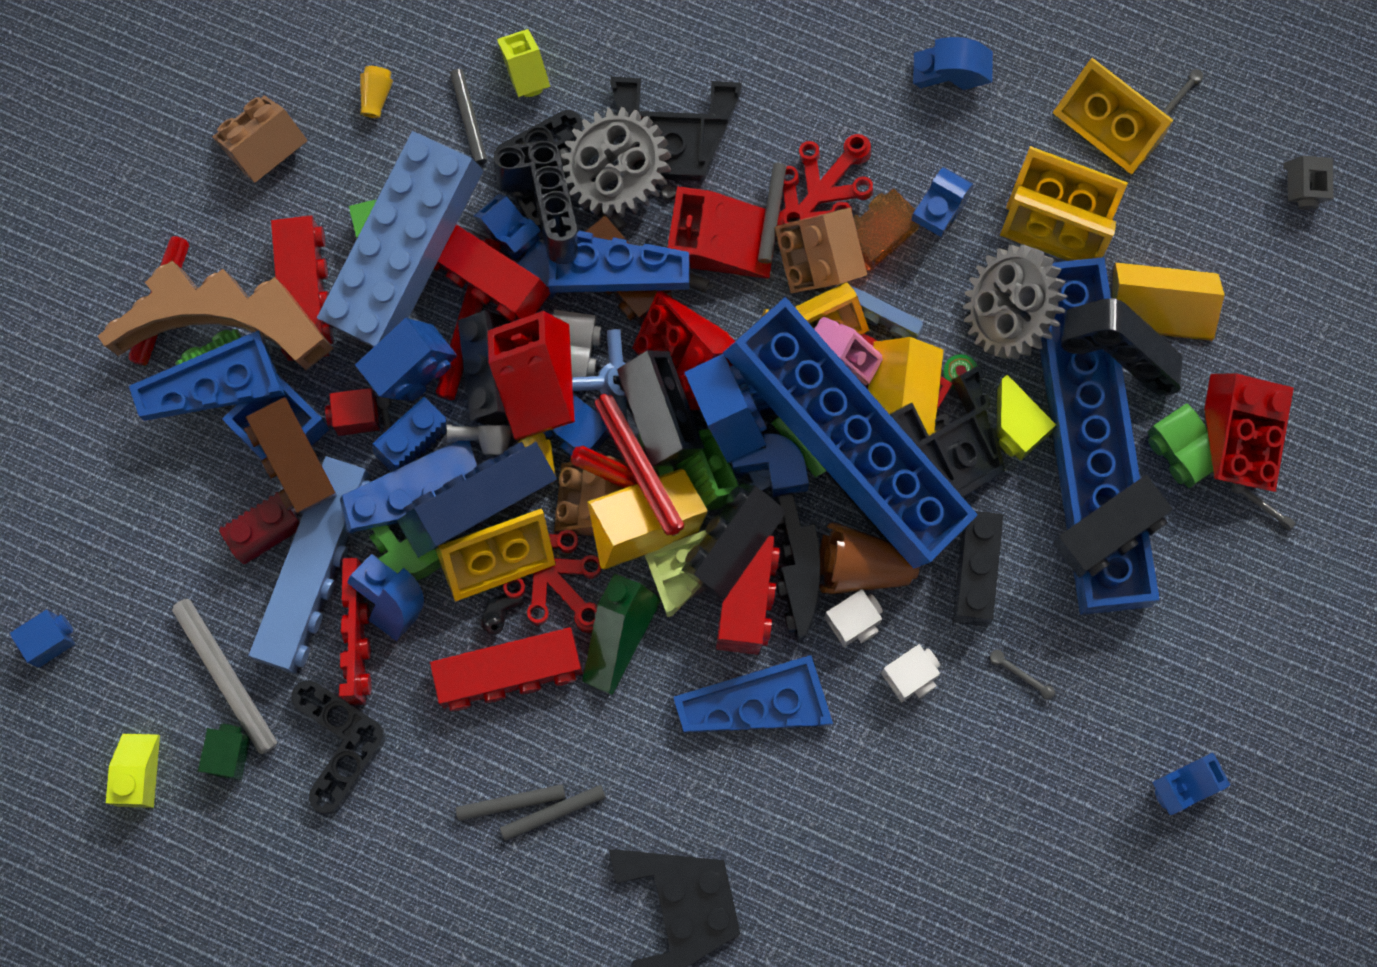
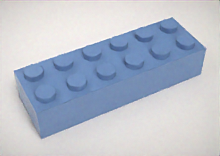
(401, 240)

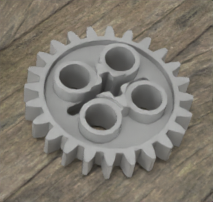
(632, 184)
(1025, 276)

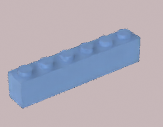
(307, 575)

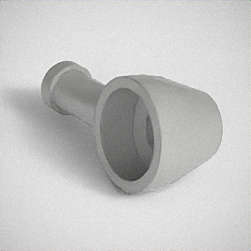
(492, 439)

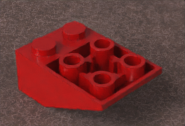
(718, 232)
(684, 334)
(533, 373)
(1247, 428)
(744, 609)

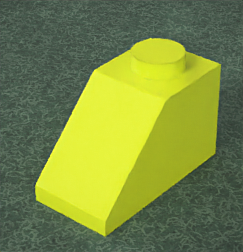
(524, 63)
(1019, 420)
(133, 771)

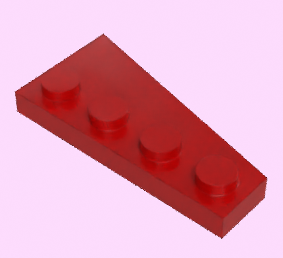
(359, 648)

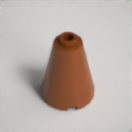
(860, 561)

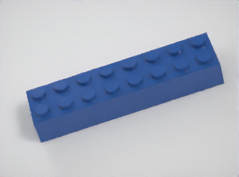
(850, 434)

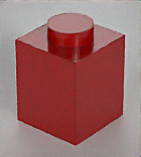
(353, 412)

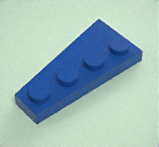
(620, 267)
(219, 378)
(384, 498)
(765, 699)

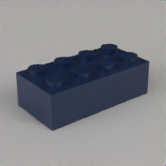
(469, 502)

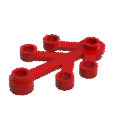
(823, 190)
(552, 576)

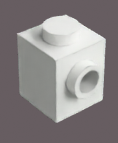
(855, 618)
(912, 673)

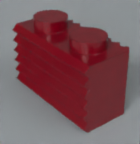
(259, 529)

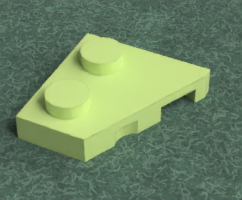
(666, 567)

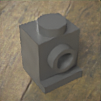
(1309, 181)

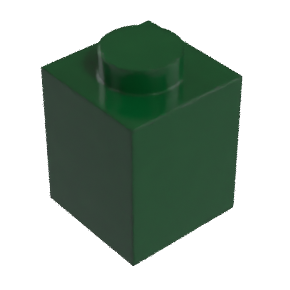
(224, 752)

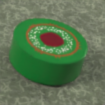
(957, 365)

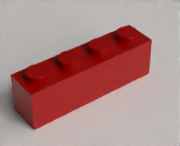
(300, 266)
(491, 276)
(506, 668)

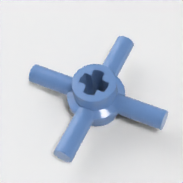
(604, 380)

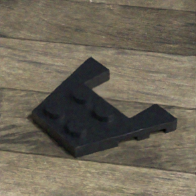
(690, 136)
(965, 448)
(692, 899)

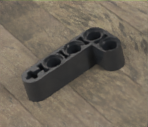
(540, 169)
(1127, 339)

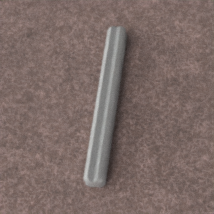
(224, 676)

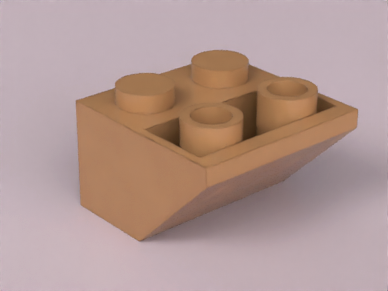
(259, 137)
(821, 251)
(575, 490)

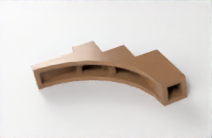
(221, 301)

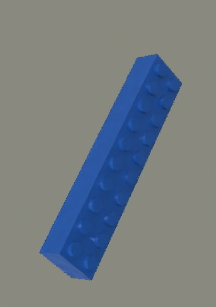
(1094, 444)

